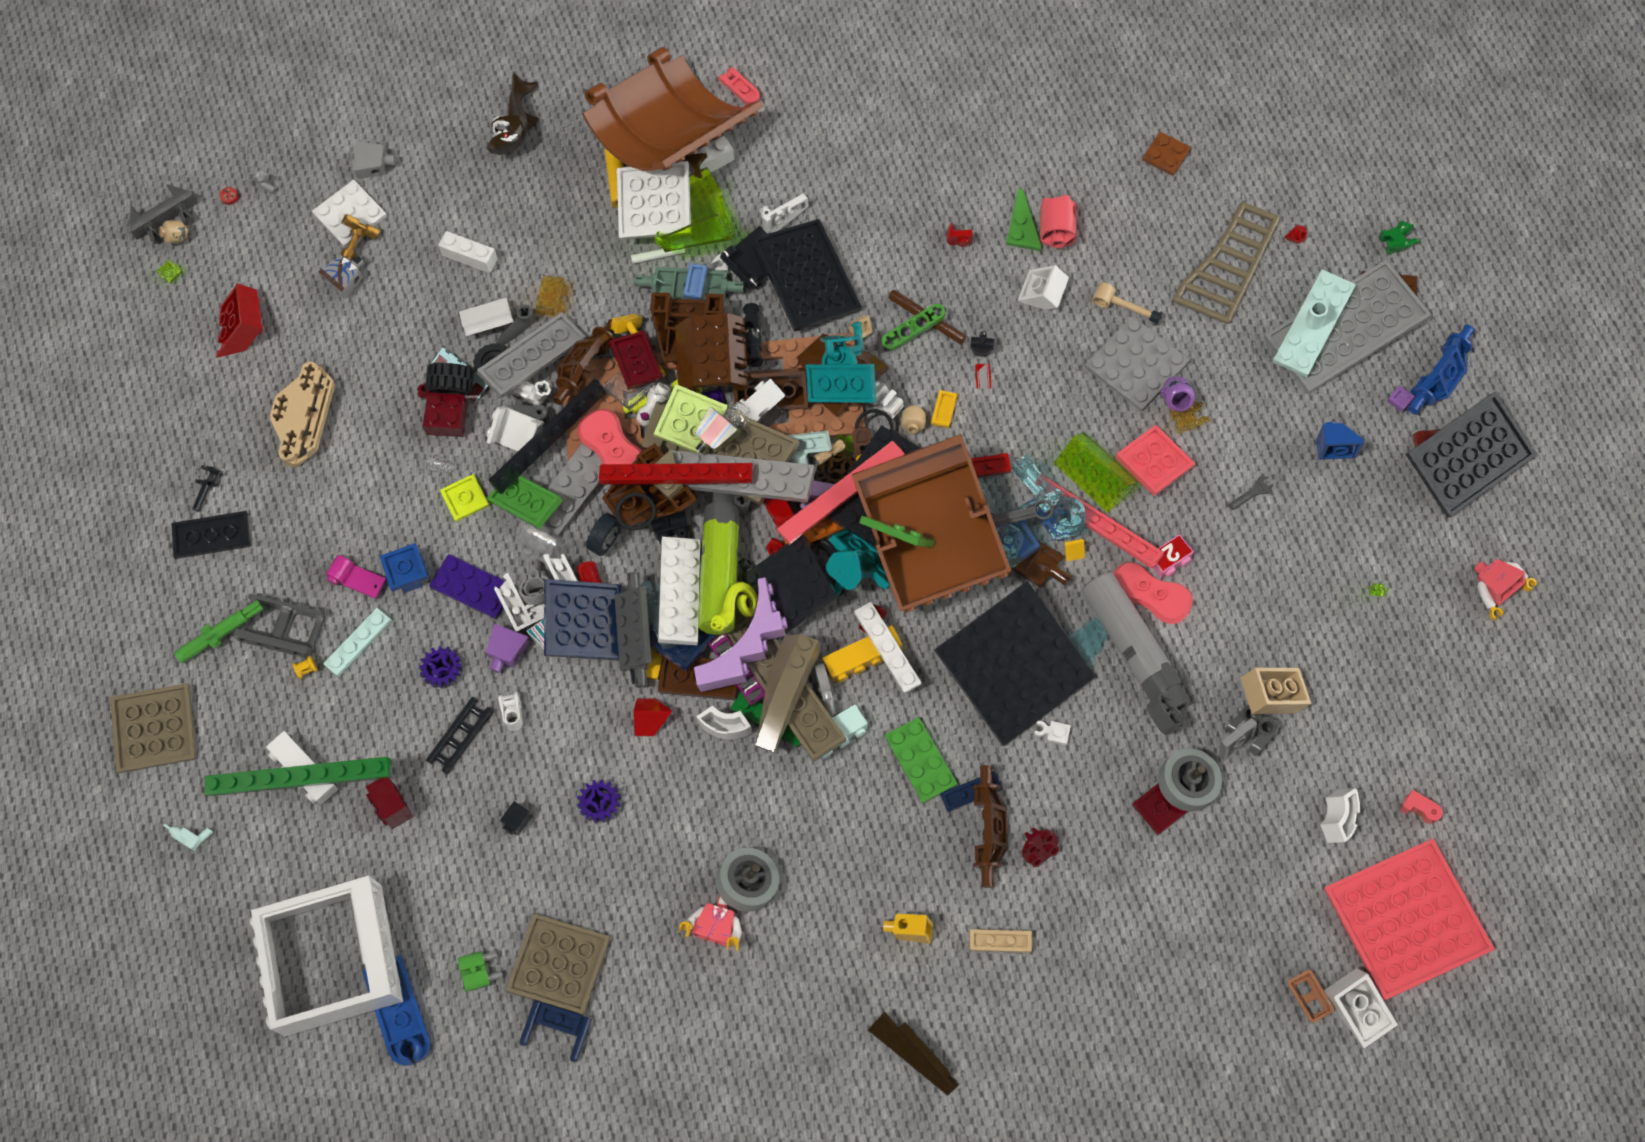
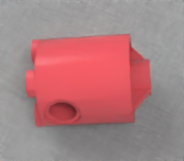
(1058, 221)

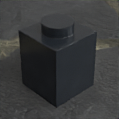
(515, 819)

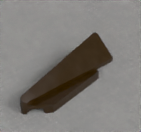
(914, 1051)

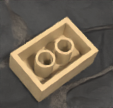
(1275, 690)

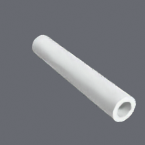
(655, 254)

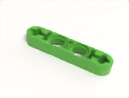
(915, 330)

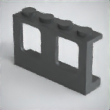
(278, 638)

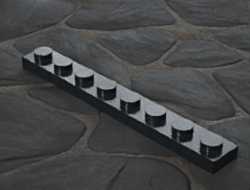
(547, 436)

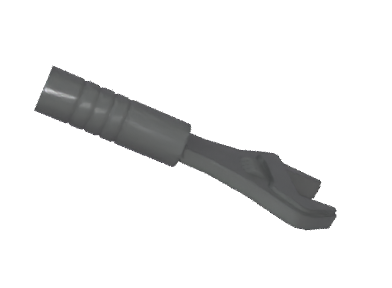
(1259, 488)

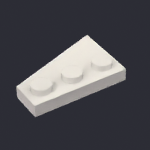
(784, 214)

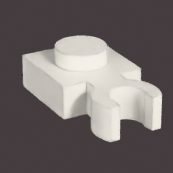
(1056, 732)

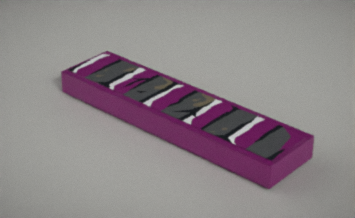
(751, 689)

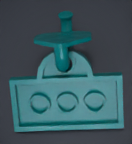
(840, 375)
(854, 562)

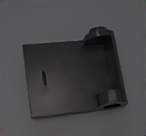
(745, 260)

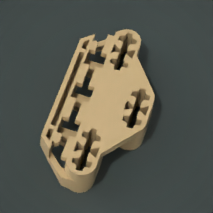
(298, 407)

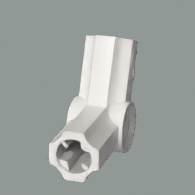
(533, 393)

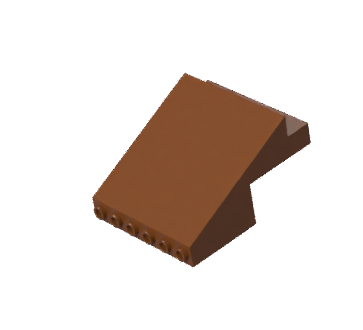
(943, 500)

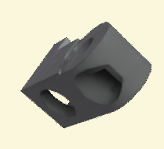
(539, 411)

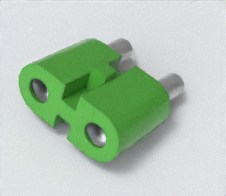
(474, 971)

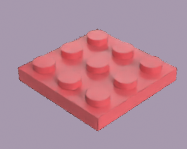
(1154, 460)

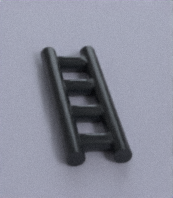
(460, 747)

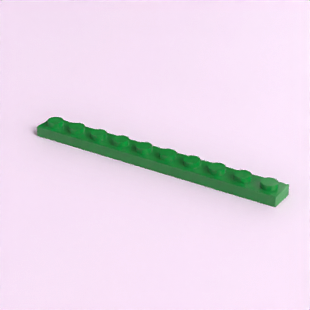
(297, 776)

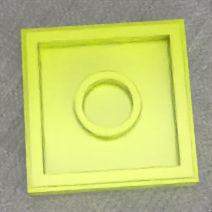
(464, 498)

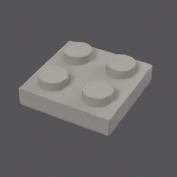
(1238, 739)

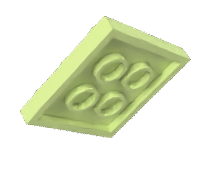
(683, 416)

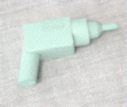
(188, 838)

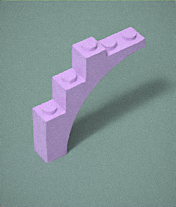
(732, 665)

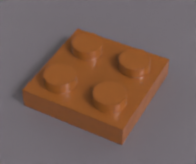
(1166, 153)

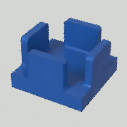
(404, 568)

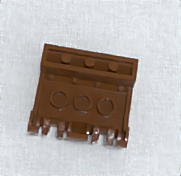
(711, 352)

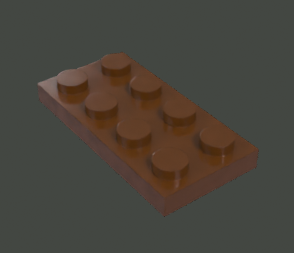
(679, 682)

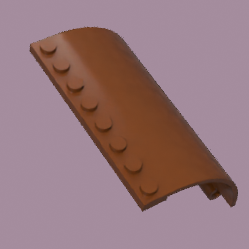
(660, 114)

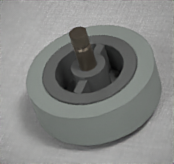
(1190, 779)
(747, 879)

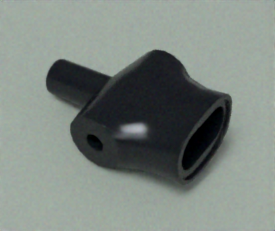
(982, 345)

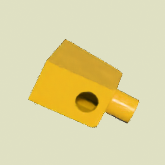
(917, 930)

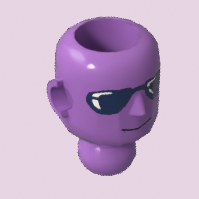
(1178, 394)

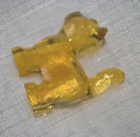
(1187, 418)

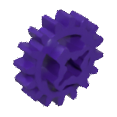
(440, 658)
(606, 799)

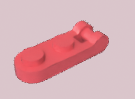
(739, 86)

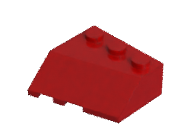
(239, 320)

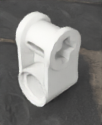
(511, 707)

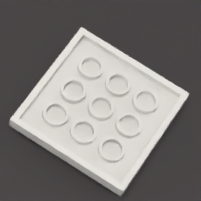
(653, 201)

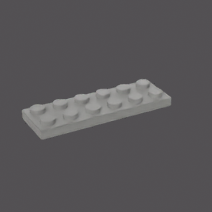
(530, 355)
(574, 486)

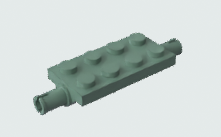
(673, 282)

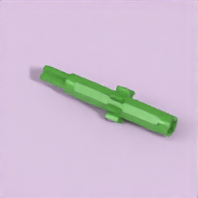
(212, 635)

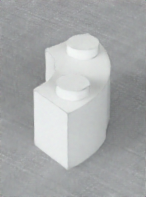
(763, 399)
(724, 725)
(1341, 815)

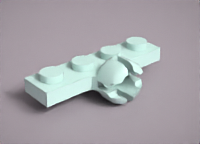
(810, 443)

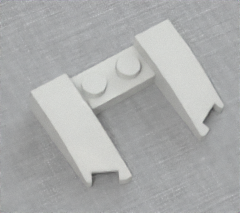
(521, 615)

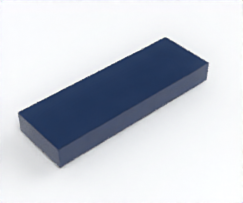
(963, 794)

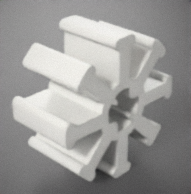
(887, 400)

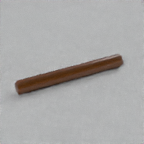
(914, 308)

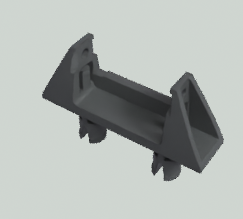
(166, 210)

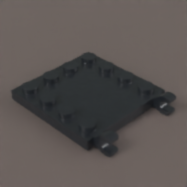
(796, 580)

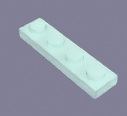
(357, 642)

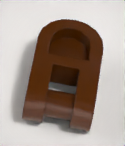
(860, 437)

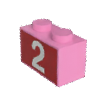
(1176, 554)

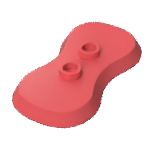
(604, 435)
(1165, 599)

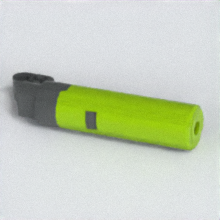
(719, 556)

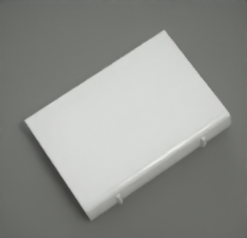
(486, 316)

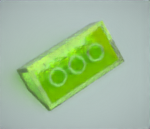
(1095, 471)

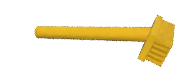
(629, 323)

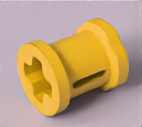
(304, 667)

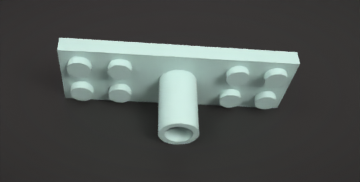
(1314, 323)

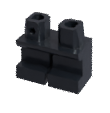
(678, 526)

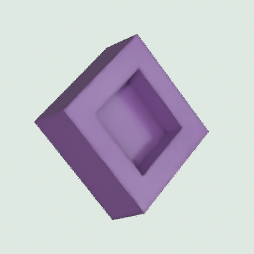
(1400, 398)

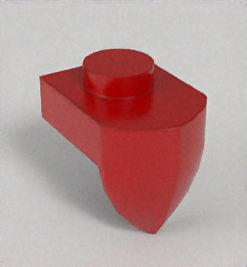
(959, 237)

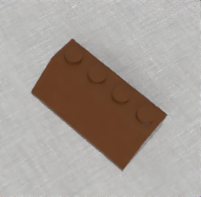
(790, 381)

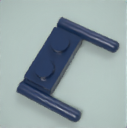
(558, 1020)

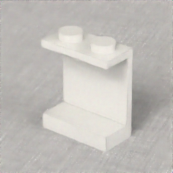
(512, 428)

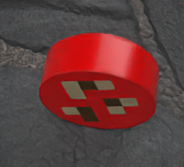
(229, 196)

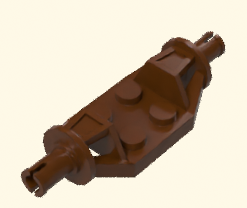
(578, 359)
(995, 826)

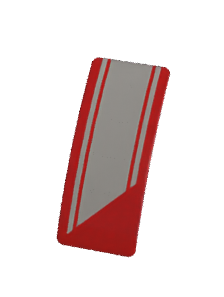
(983, 376)

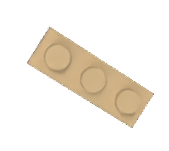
(1000, 941)

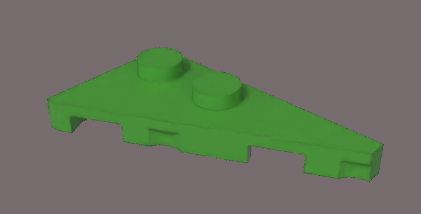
(1022, 228)
(899, 532)

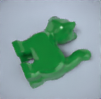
(1395, 237)

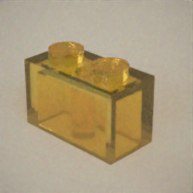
(551, 296)

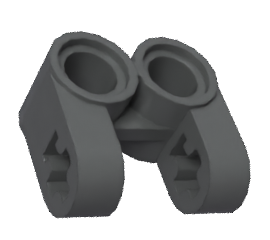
(1261, 720)

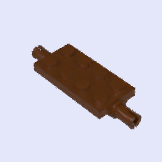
(1041, 566)

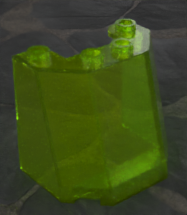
(709, 217)

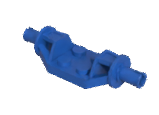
(1446, 372)

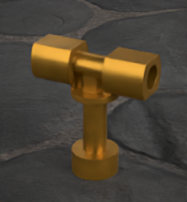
(358, 230)

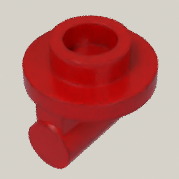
(1297, 234)
(774, 545)

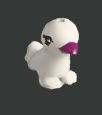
(656, 393)

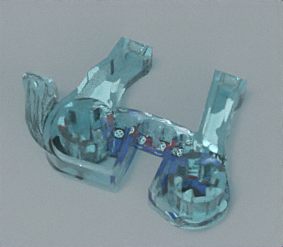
(1065, 522)

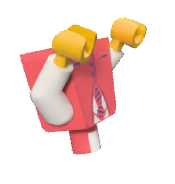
(1499, 582)
(714, 924)

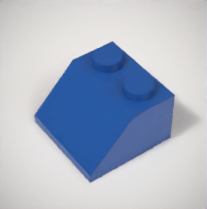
(1337, 442)

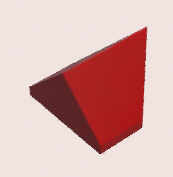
(649, 716)

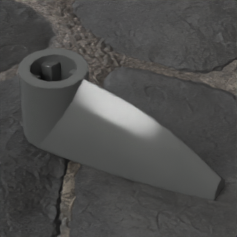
(519, 325)

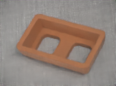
(1316, 993)

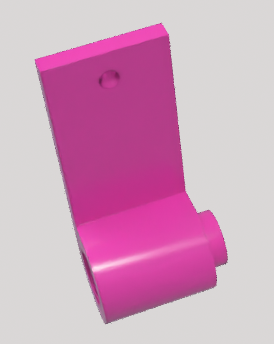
(354, 577)

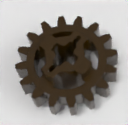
(838, 461)

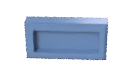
(695, 281)

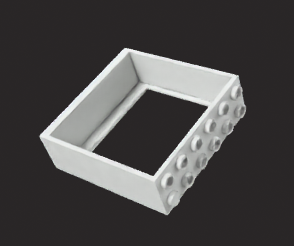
(375, 950)

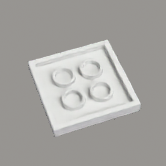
(350, 201)

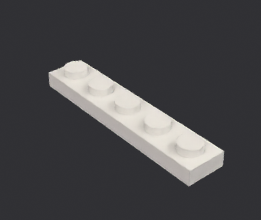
(887, 648)

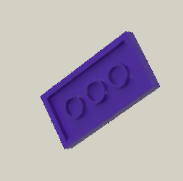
(468, 586)

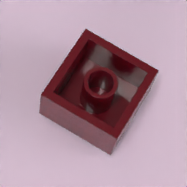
(445, 414)
(388, 802)

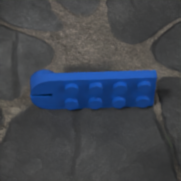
(403, 1022)

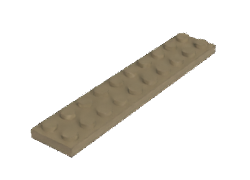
(810, 719)

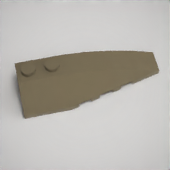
(784, 686)

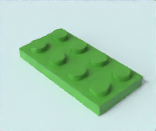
(526, 501)
(920, 760)

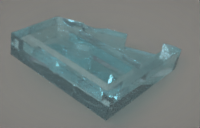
(1088, 640)

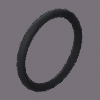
(875, 411)
(635, 527)

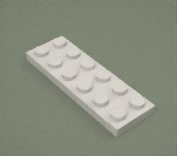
(679, 591)

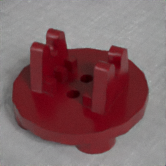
(1039, 846)

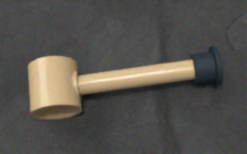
(1105, 295)

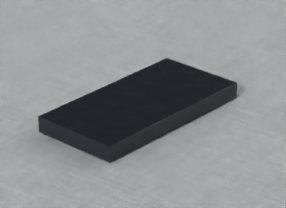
(210, 534)

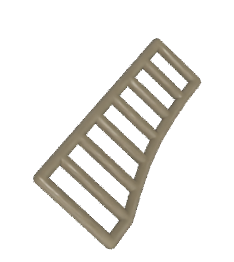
(1220, 247)

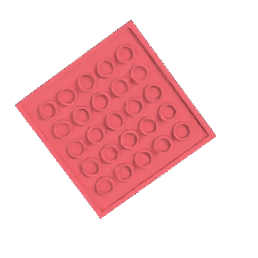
(1408, 919)

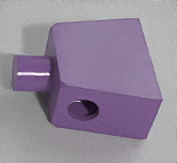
(505, 647)

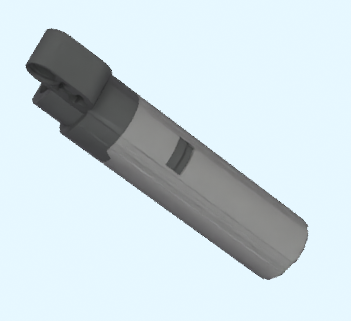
(1138, 650)

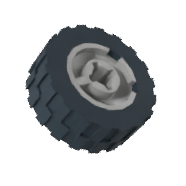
(603, 534)

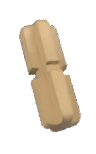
(823, 456)

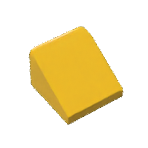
(1074, 550)

